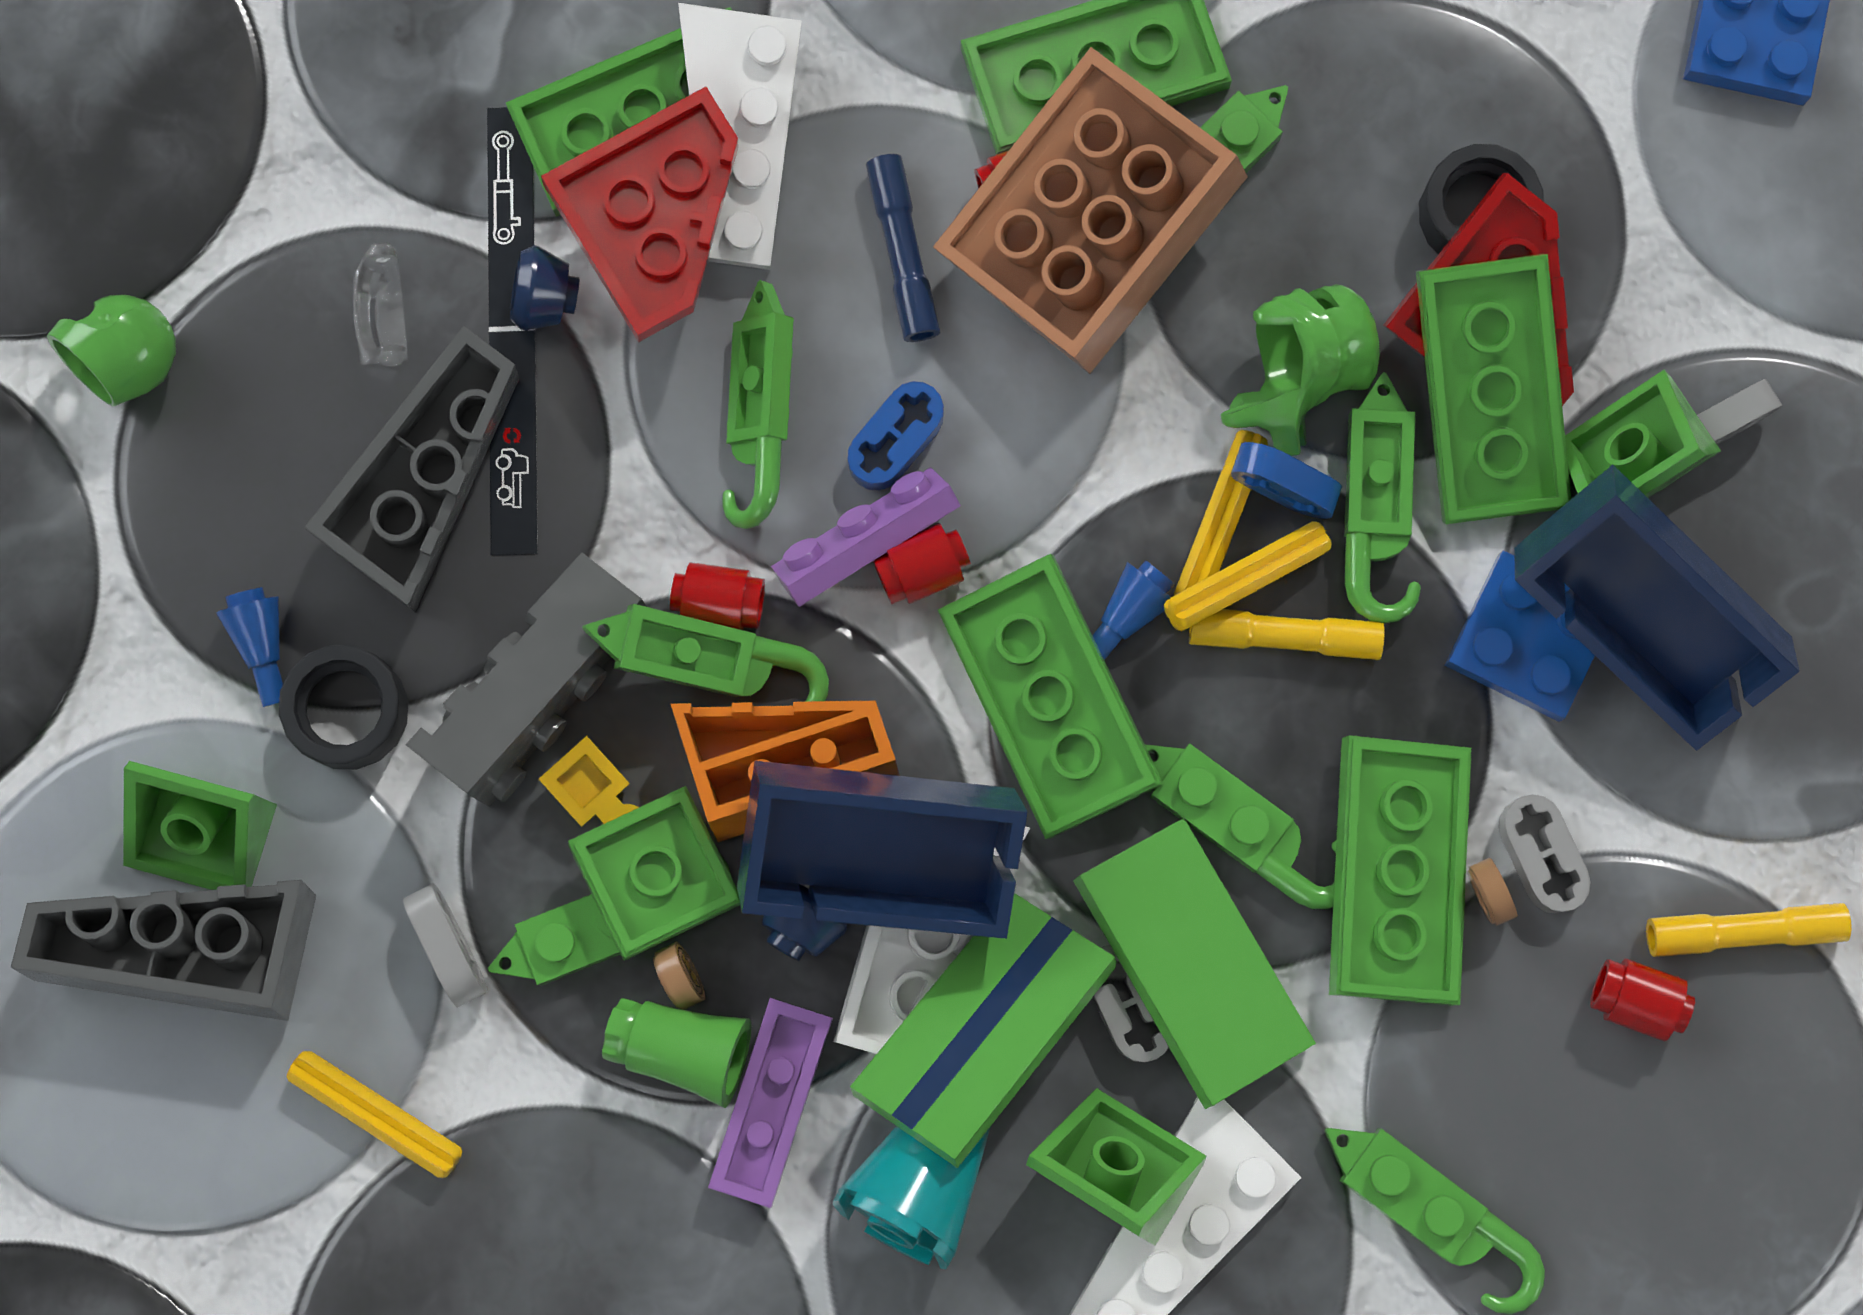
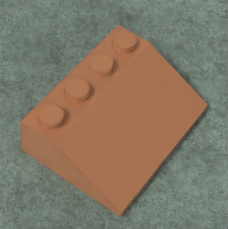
(1092, 209)

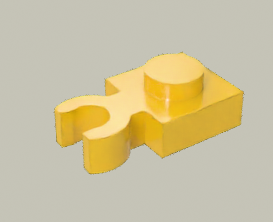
(587, 784)

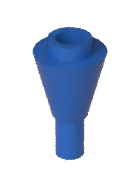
(1133, 604)
(254, 629)

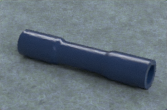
(894, 210)

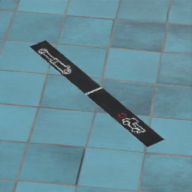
(514, 442)

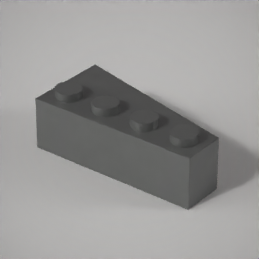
(415, 475)
(527, 686)
(198, 948)

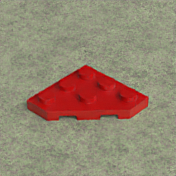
(651, 208)
(1502, 226)

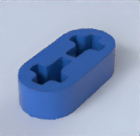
(885, 425)
(1286, 480)

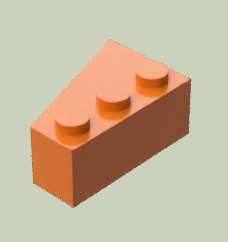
(728, 740)

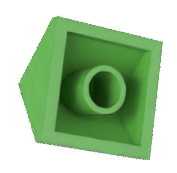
(1645, 435)
(192, 828)
(1119, 1164)

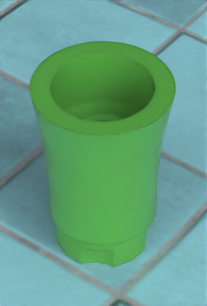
(679, 1047)

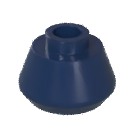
(542, 289)
(802, 935)

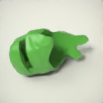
(1308, 351)

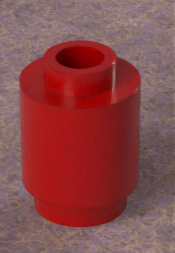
(922, 565)
(718, 595)
(1642, 998)

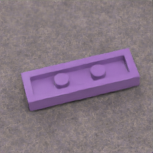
(865, 535)
(770, 1103)

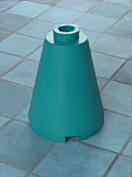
(912, 1197)

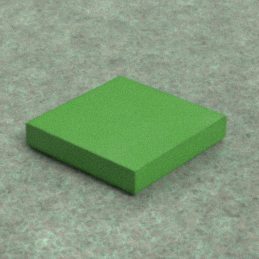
(654, 872)

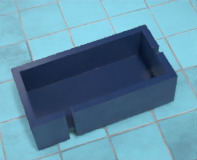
(1654, 608)
(881, 849)

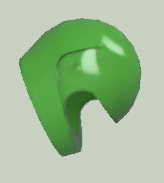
(118, 348)

